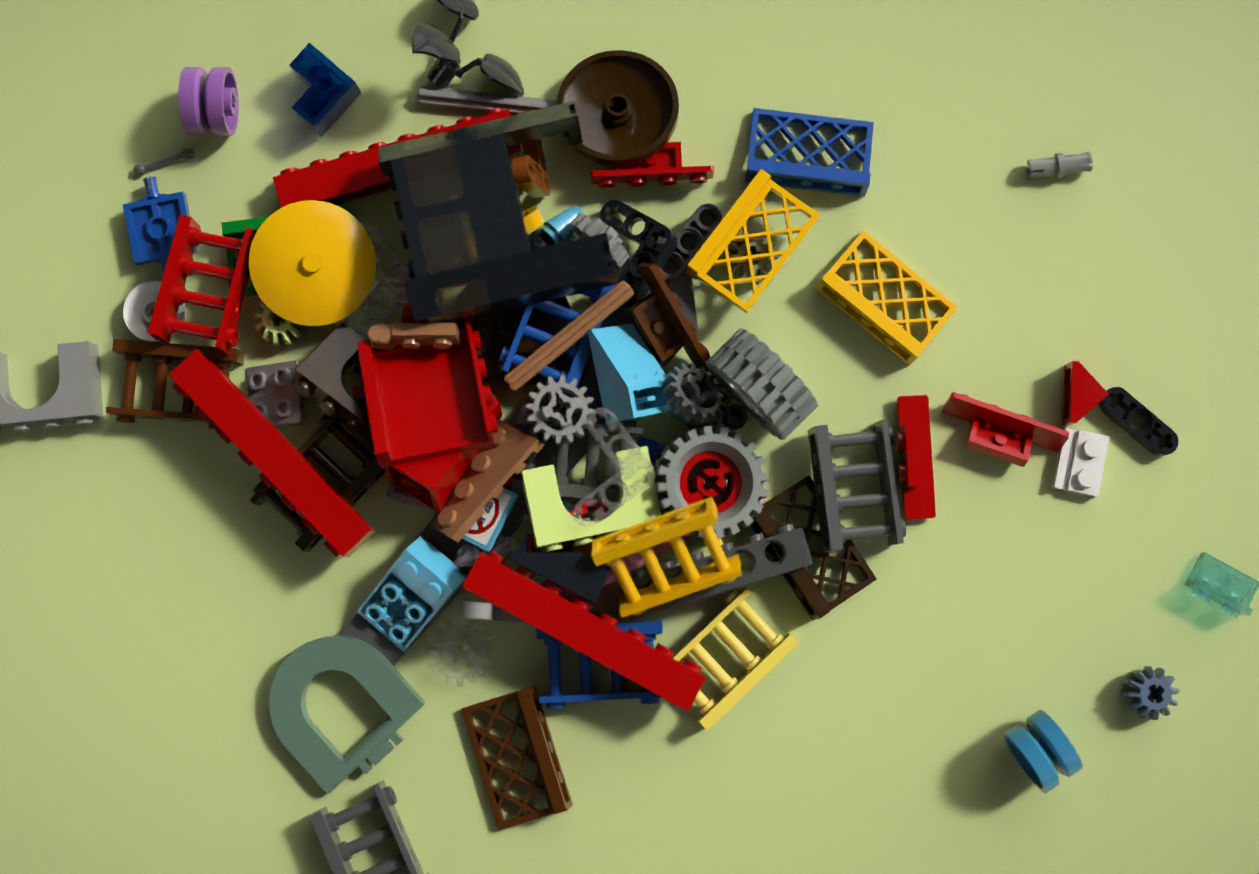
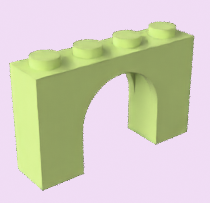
(554, 524)

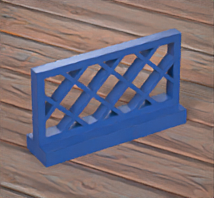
(811, 176)

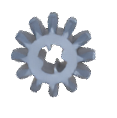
(1161, 694)

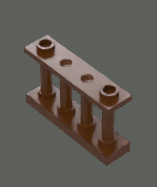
(162, 355)

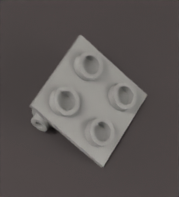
(273, 392)

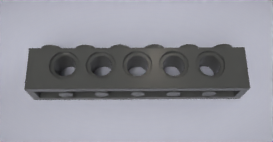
(795, 556)

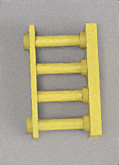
(755, 666)

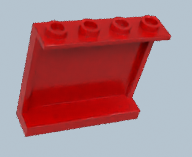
(427, 400)

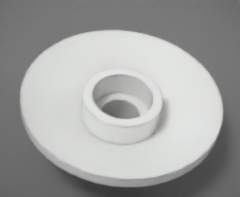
(140, 307)

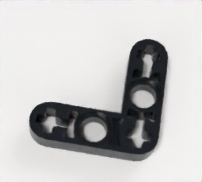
(646, 239)

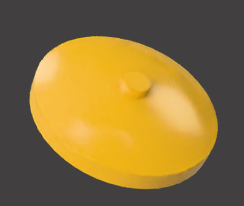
(312, 263)

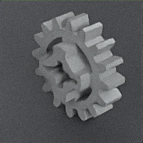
(585, 227)
(546, 414)

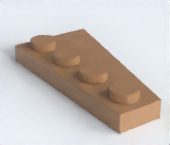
(485, 479)

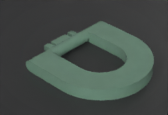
(305, 739)

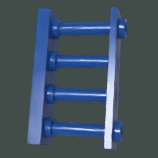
(577, 352)
(556, 699)

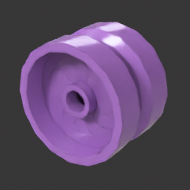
(208, 101)

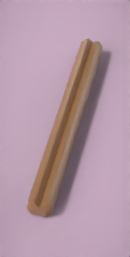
(569, 335)

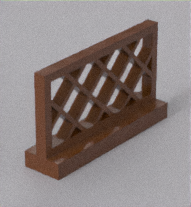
(543, 756)

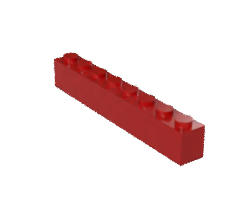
(354, 172)
(271, 453)
(584, 631)

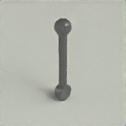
(140, 169)

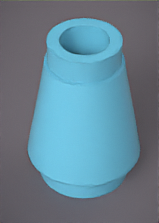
(558, 226)

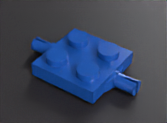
(153, 223)

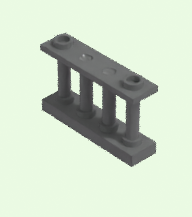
(590, 480)
(831, 504)
(340, 853)

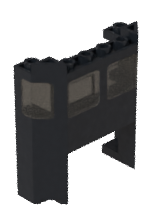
(470, 226)

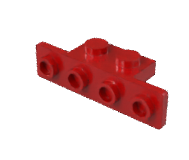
(661, 167)
(1001, 431)
(915, 457)

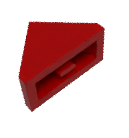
(1080, 393)

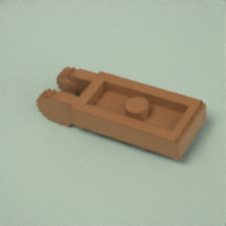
(413, 335)

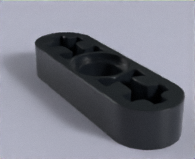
(1152, 420)

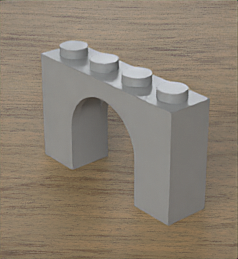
(76, 397)

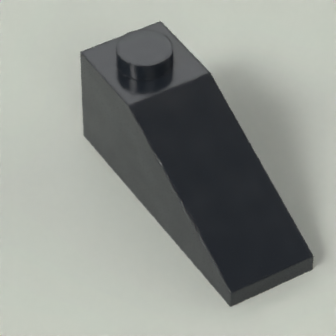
(569, 569)

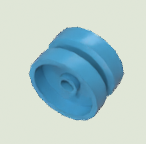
(1043, 751)

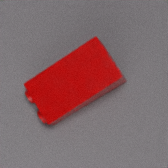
(435, 478)

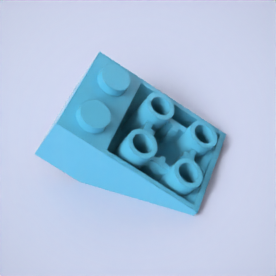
(627, 373)
(412, 593)

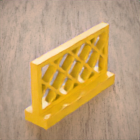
(732, 224)
(874, 319)

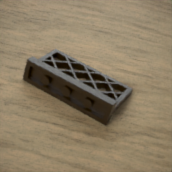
(801, 580)

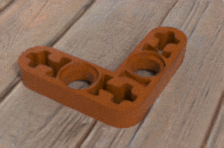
(531, 169)

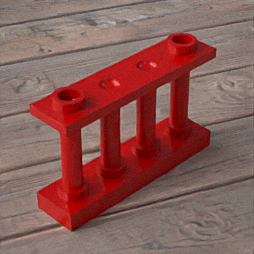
(173, 290)

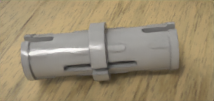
(1059, 165)

